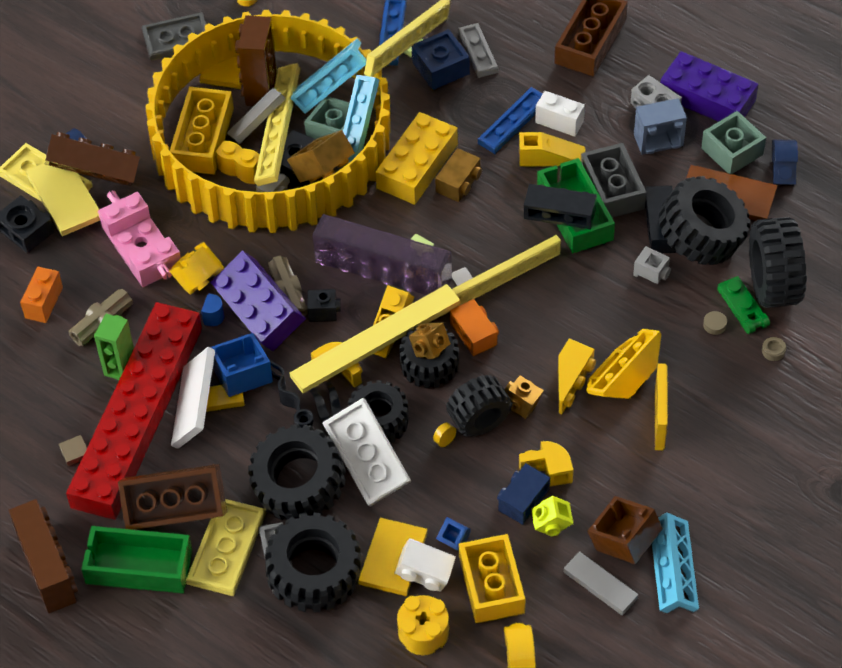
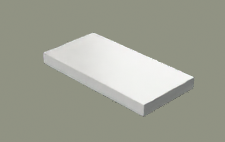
(193, 398)
(366, 452)

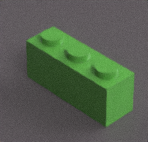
(114, 345)

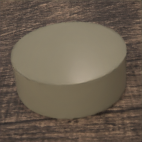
(715, 322)
(774, 349)

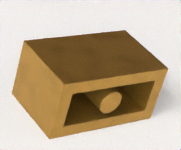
(458, 175)

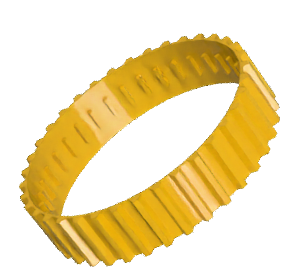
(262, 208)

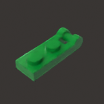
(743, 305)

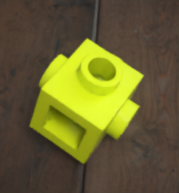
(552, 516)

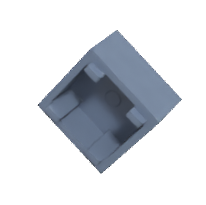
(660, 126)

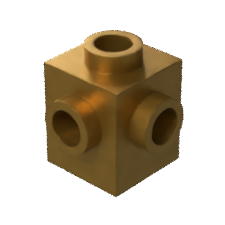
(429, 340)
(523, 396)

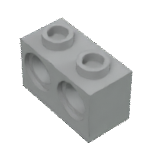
(650, 92)

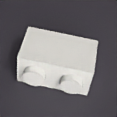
(560, 113)
(425, 565)

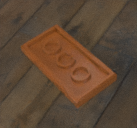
(755, 194)

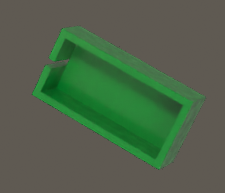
(575, 178)
(137, 559)

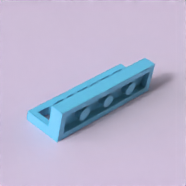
(329, 77)
(360, 112)
(668, 563)

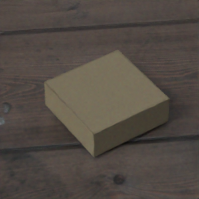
(73, 450)

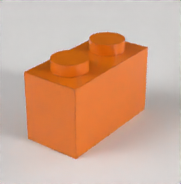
(41, 294)
(474, 327)

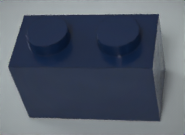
(523, 493)

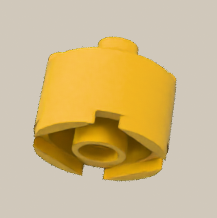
(196, 267)
(423, 624)

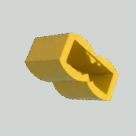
(237, 161)

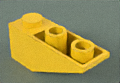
(546, 150)
(392, 302)
(573, 365)

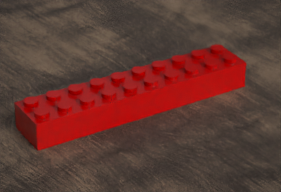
(134, 410)

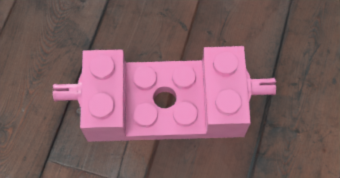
(129, 223)

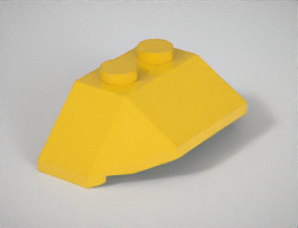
(627, 366)

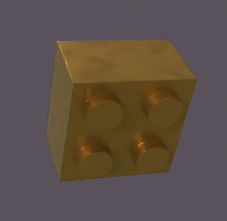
(321, 157)

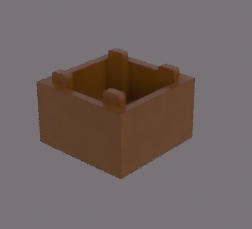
(625, 529)

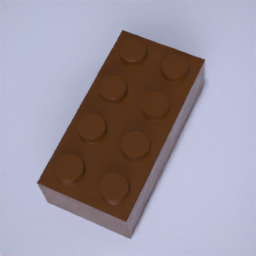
(590, 34)
(256, 58)
(92, 160)
(172, 497)
(44, 555)

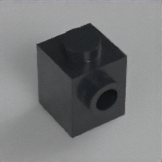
(323, 305)

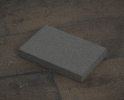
(164, 35)

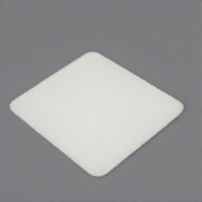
(461, 276)

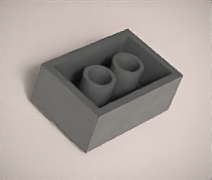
(615, 179)

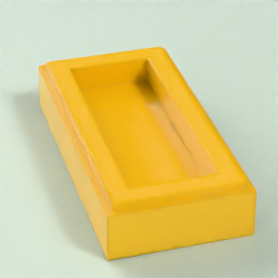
(220, 400)

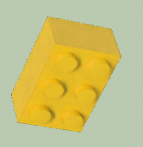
(491, 578)

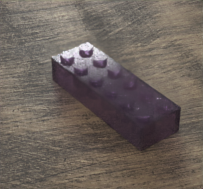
(381, 256)

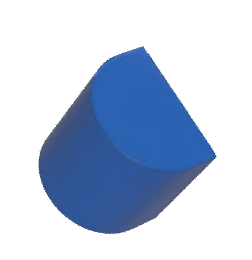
(212, 310)
(453, 533)

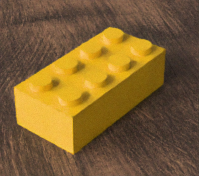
(202, 128)
(416, 158)

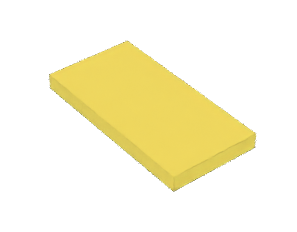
(25, 158)
(64, 197)
(226, 548)

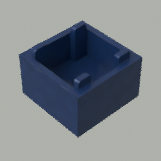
(440, 59)

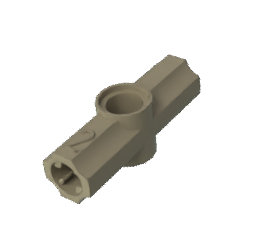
(288, 283)
(87, 327)

